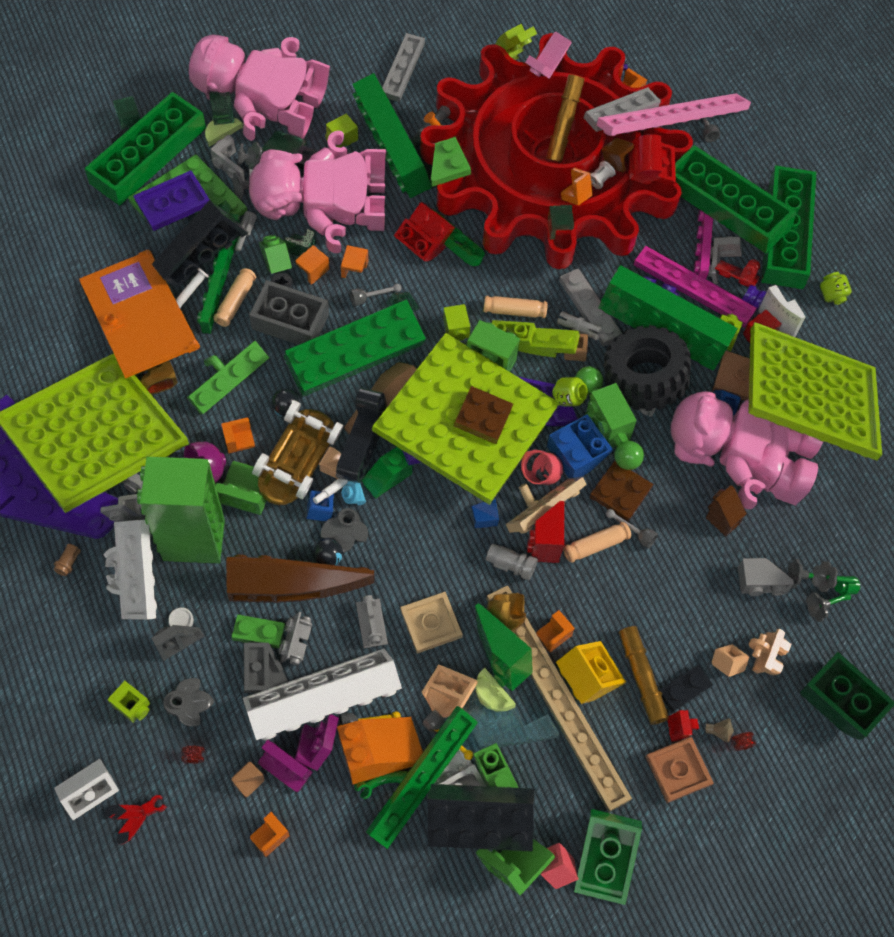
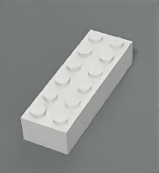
(322, 694)

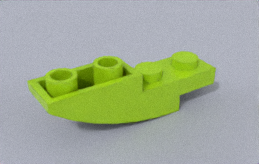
(515, 39)
(541, 340)

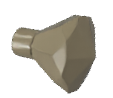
(721, 729)

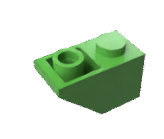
(275, 254)
(494, 768)

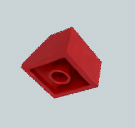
(547, 538)

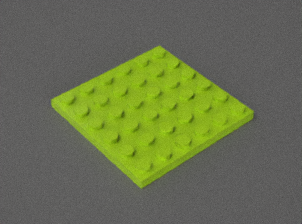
(814, 391)
(427, 406)
(90, 432)

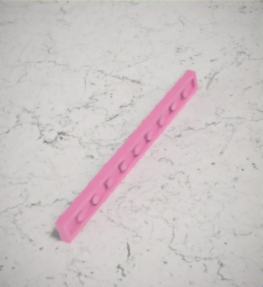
(672, 114)

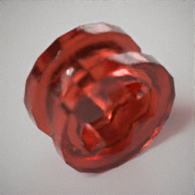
(744, 741)
(193, 754)

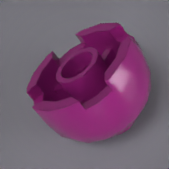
(208, 451)

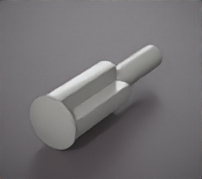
(247, 223)

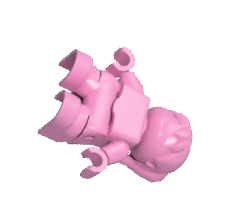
(330, 190)
(750, 448)

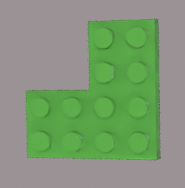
(210, 182)

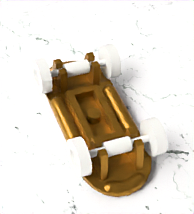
(291, 464)

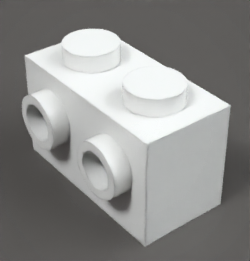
(86, 789)

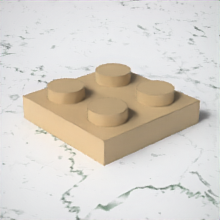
(431, 622)

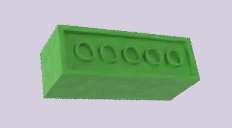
(182, 509)

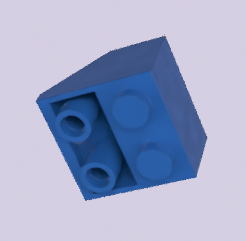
(579, 447)

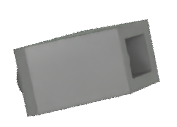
(761, 577)

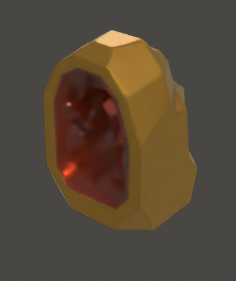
(159, 378)

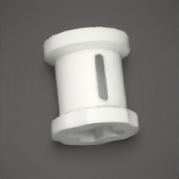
(601, 174)

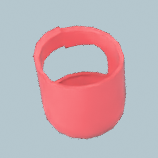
(544, 461)

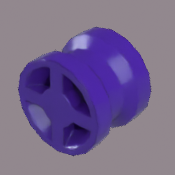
(754, 296)

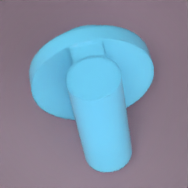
(353, 493)

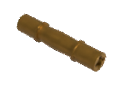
(565, 118)
(643, 675)

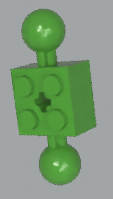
(612, 418)

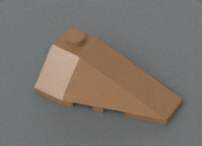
(390, 384)

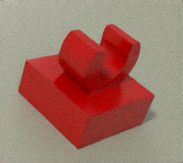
(681, 726)

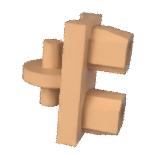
(766, 650)

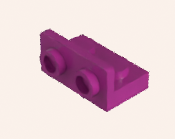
(316, 743)
(284, 766)

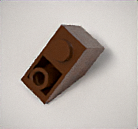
(726, 511)

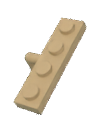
(525, 520)

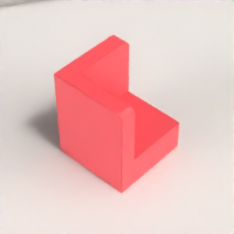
(561, 869)

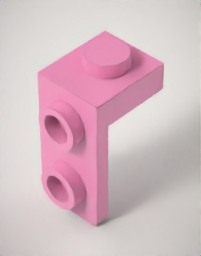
(550, 56)

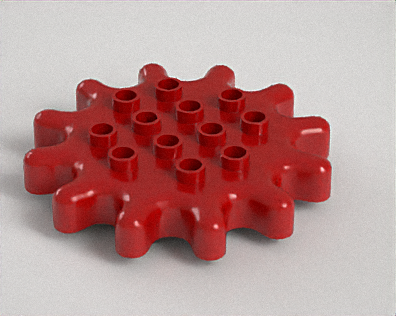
(506, 138)

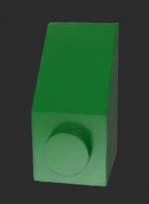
(387, 472)

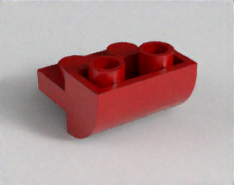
(652, 161)
(424, 232)

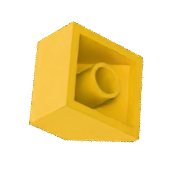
(590, 671)

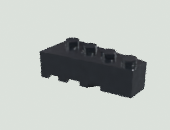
(198, 243)

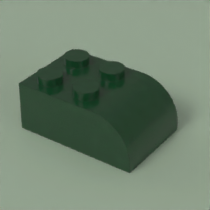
(847, 697)

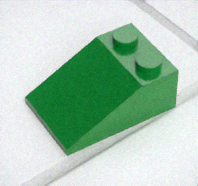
(506, 652)
(608, 856)

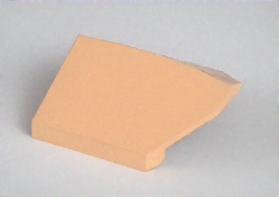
(447, 690)

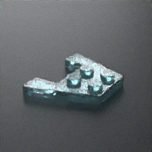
(506, 726)

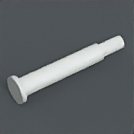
(190, 288)
(329, 490)

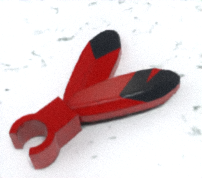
(136, 816)

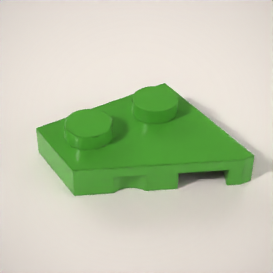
(448, 162)

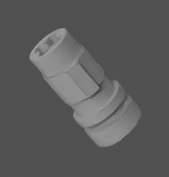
(510, 560)

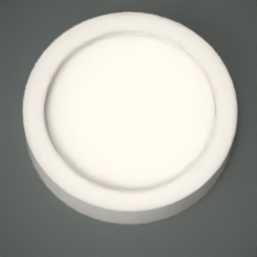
(181, 617)

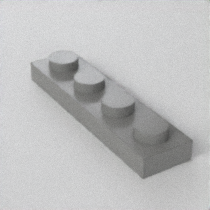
(403, 66)
(633, 102)
(588, 304)

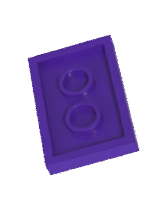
(171, 200)

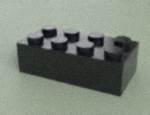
(481, 817)

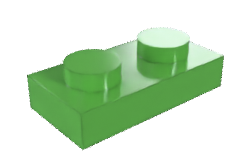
(258, 630)

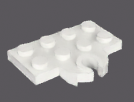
(133, 570)

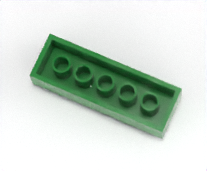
(390, 135)
(145, 148)
(732, 199)
(790, 258)
(646, 304)
(354, 348)

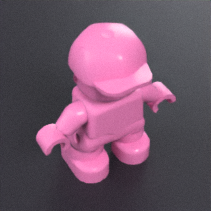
(262, 83)

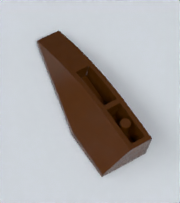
(289, 580)

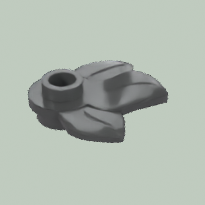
(345, 532)
(192, 702)

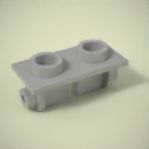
(371, 622)
(296, 630)

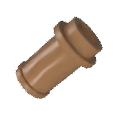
(64, 564)

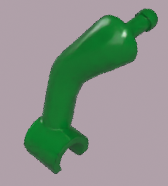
(397, 777)

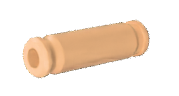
(234, 297)
(515, 306)
(597, 542)

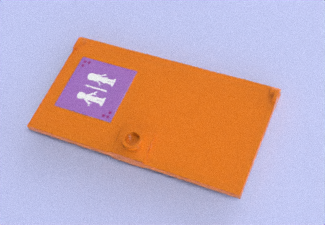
(138, 314)

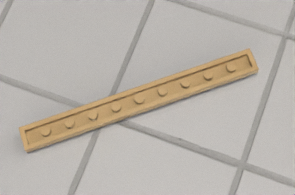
(571, 720)

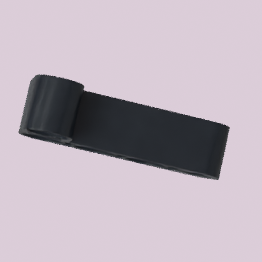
(361, 439)

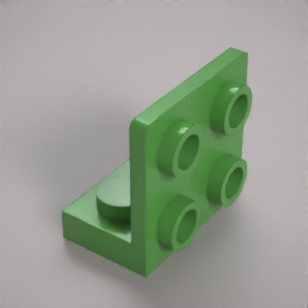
(241, 489)
(517, 868)

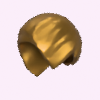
(508, 609)

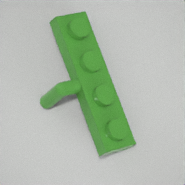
(227, 376)

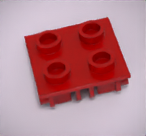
(746, 276)

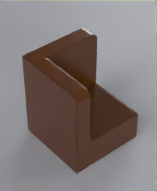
(616, 152)

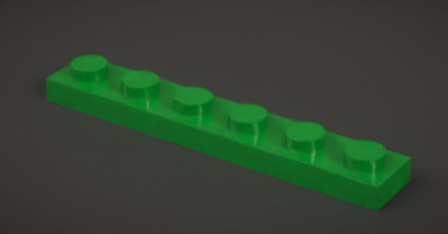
(216, 285)
(421, 776)

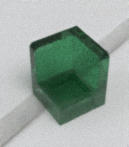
(221, 108)
(126, 112)
(560, 218)
(299, 244)

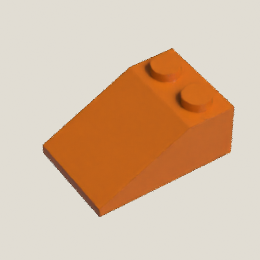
(379, 746)

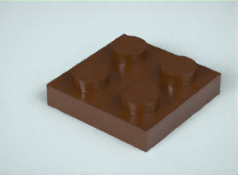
(483, 415)
(621, 491)

